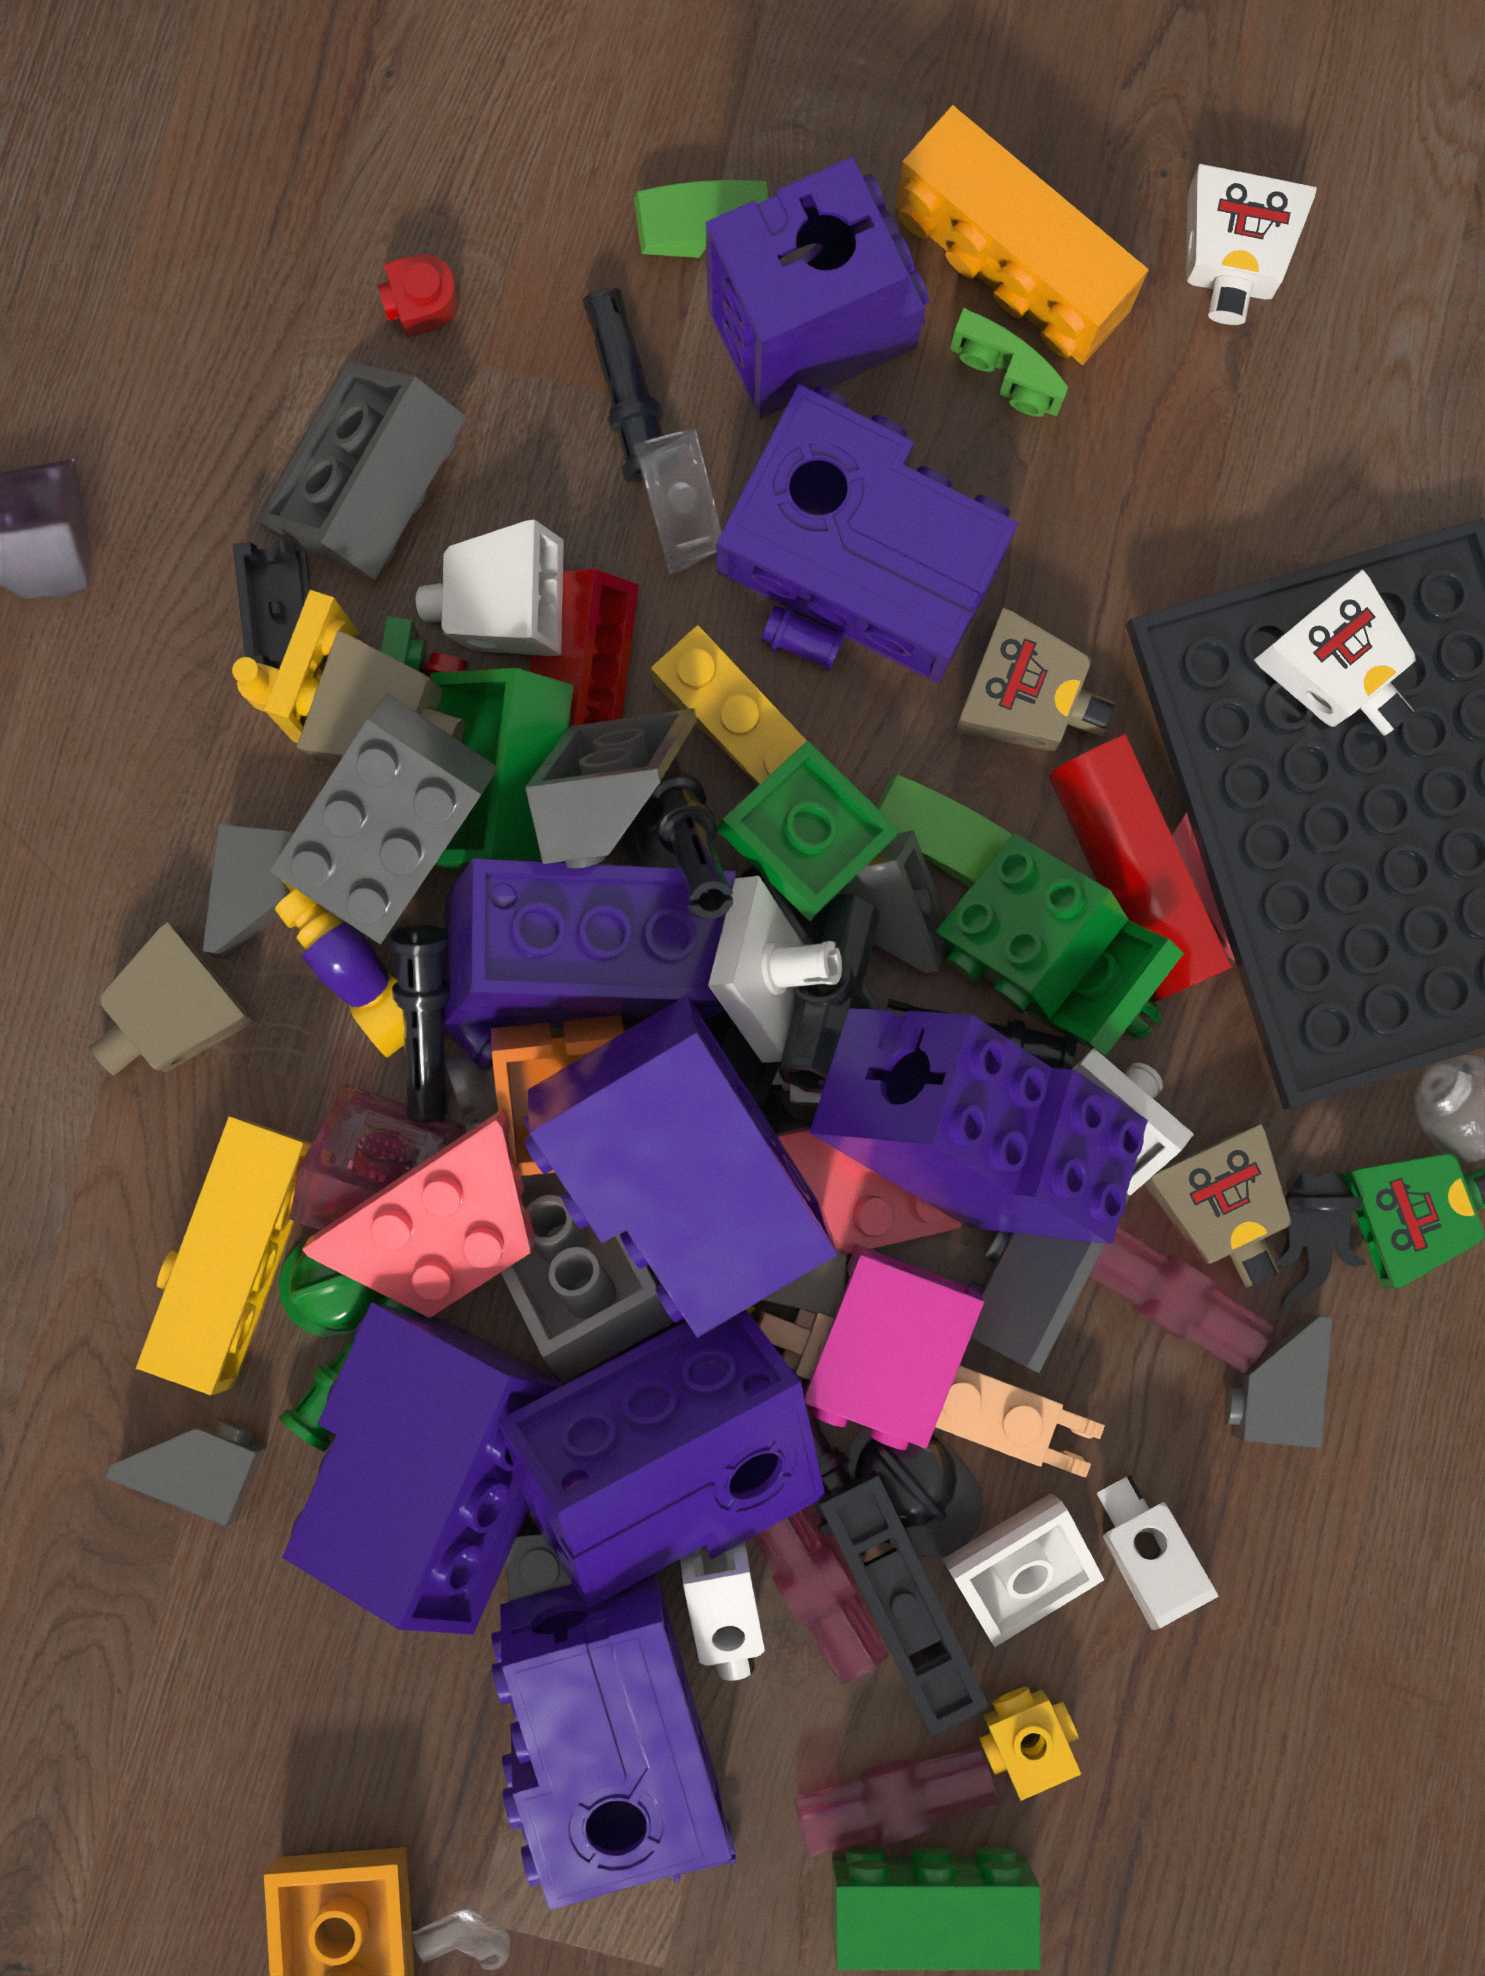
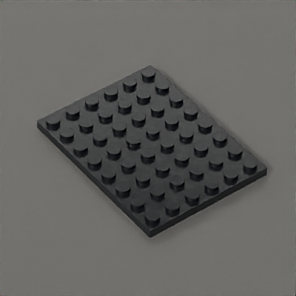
(1336, 849)

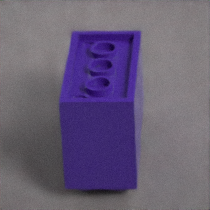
(825, 312)
(862, 537)
(574, 944)
(979, 1125)
(681, 1157)
(665, 1455)
(419, 1479)
(603, 1744)

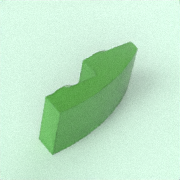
(675, 215)
(1029, 378)
(946, 831)

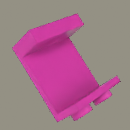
(892, 1349)

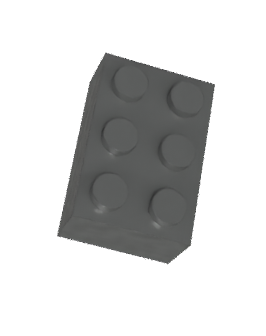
(383, 818)

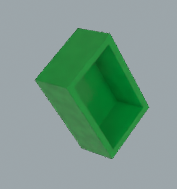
(514, 724)
(935, 1910)

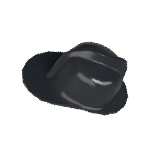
(927, 1487)

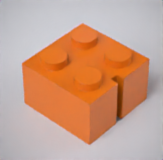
(531, 1054)

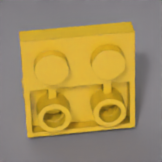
(289, 691)

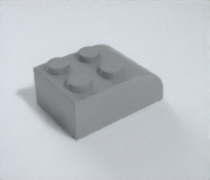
(576, 1292)

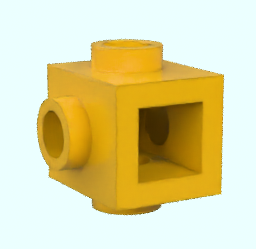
(1042, 1761)

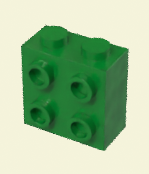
(1031, 927)

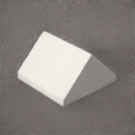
(1024, 1568)

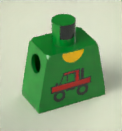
(1416, 1214)

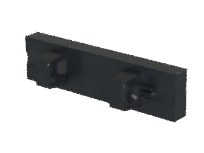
(903, 1604)

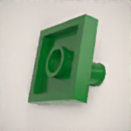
(808, 830)
(1116, 991)

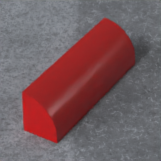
(595, 644)
(1138, 857)

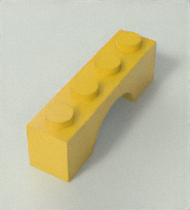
(726, 705)

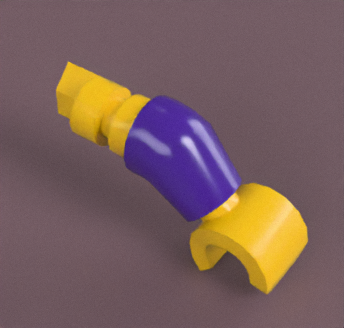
(348, 967)

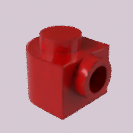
(419, 293)

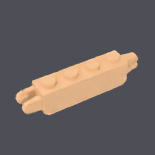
(975, 1407)

